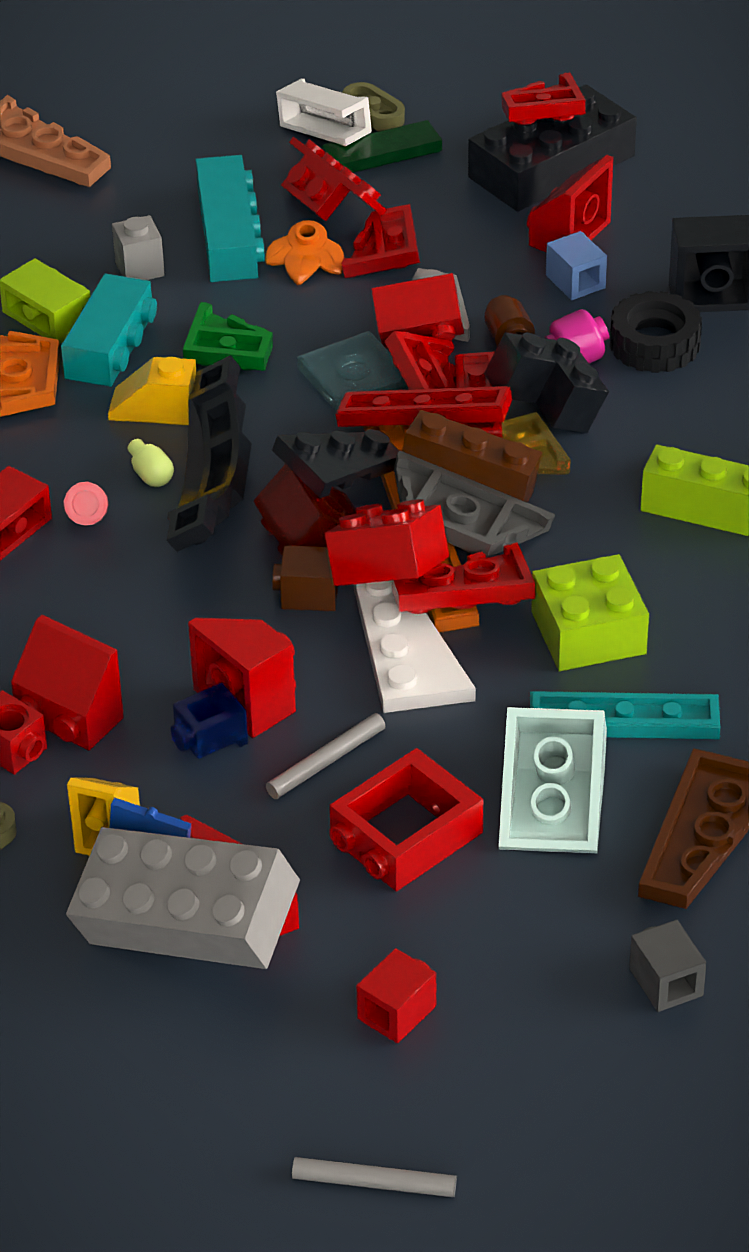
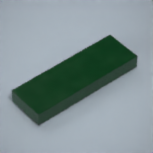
(387, 146)

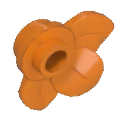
(305, 254)

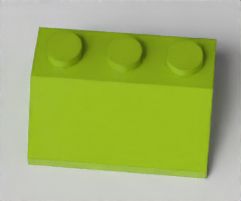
(696, 489)

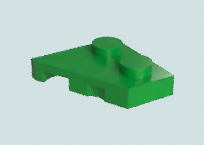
(216, 338)

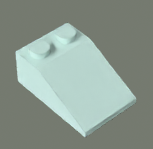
(552, 780)

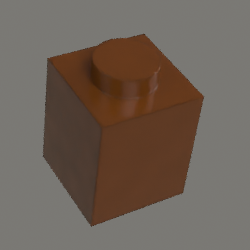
(305, 579)

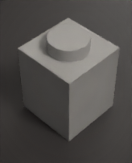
(138, 248)

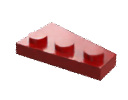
(479, 581)

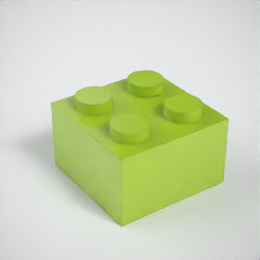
(590, 612)

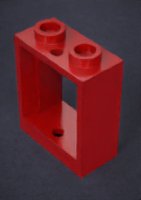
(417, 775)

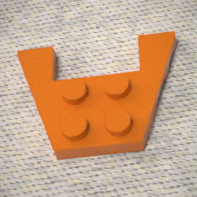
(27, 372)

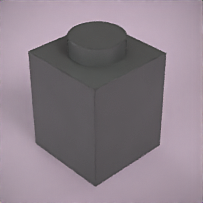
(667, 965)

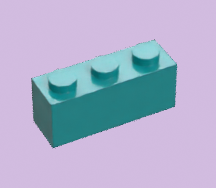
(108, 330)

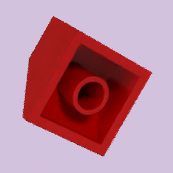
(574, 206)
(250, 662)
(70, 682)

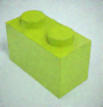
(43, 299)

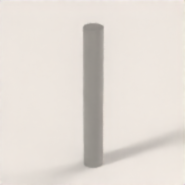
(325, 756)
(374, 1177)

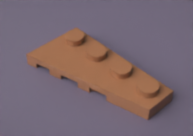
(46, 147)

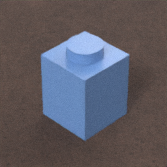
(576, 265)

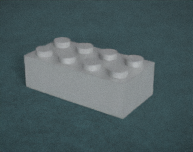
(184, 897)

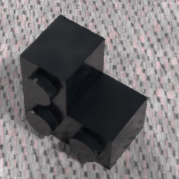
(551, 376)

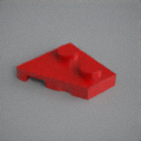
(384, 243)
(422, 360)

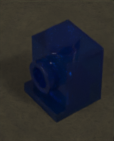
(209, 721)

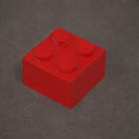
(387, 543)

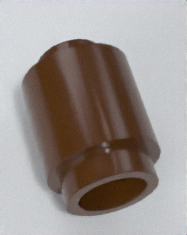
(508, 316)

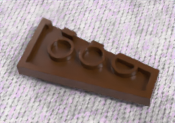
(699, 829)

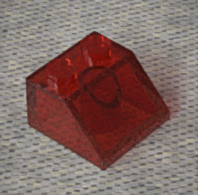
(297, 513)

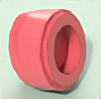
(86, 503)

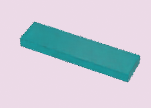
(643, 713)

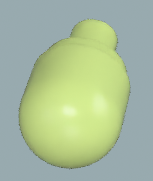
(150, 463)

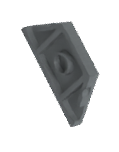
(472, 513)

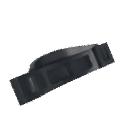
(215, 456)

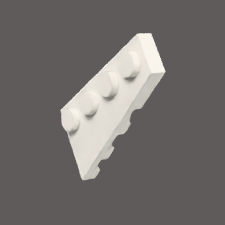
(408, 654)

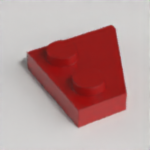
(537, 102)

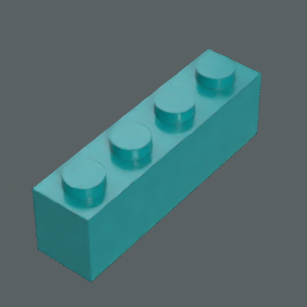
(229, 218)

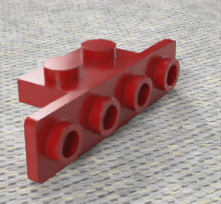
(324, 182)

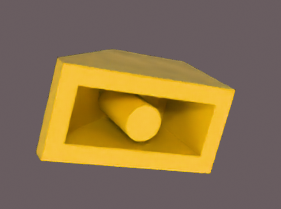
(155, 392)
(91, 805)

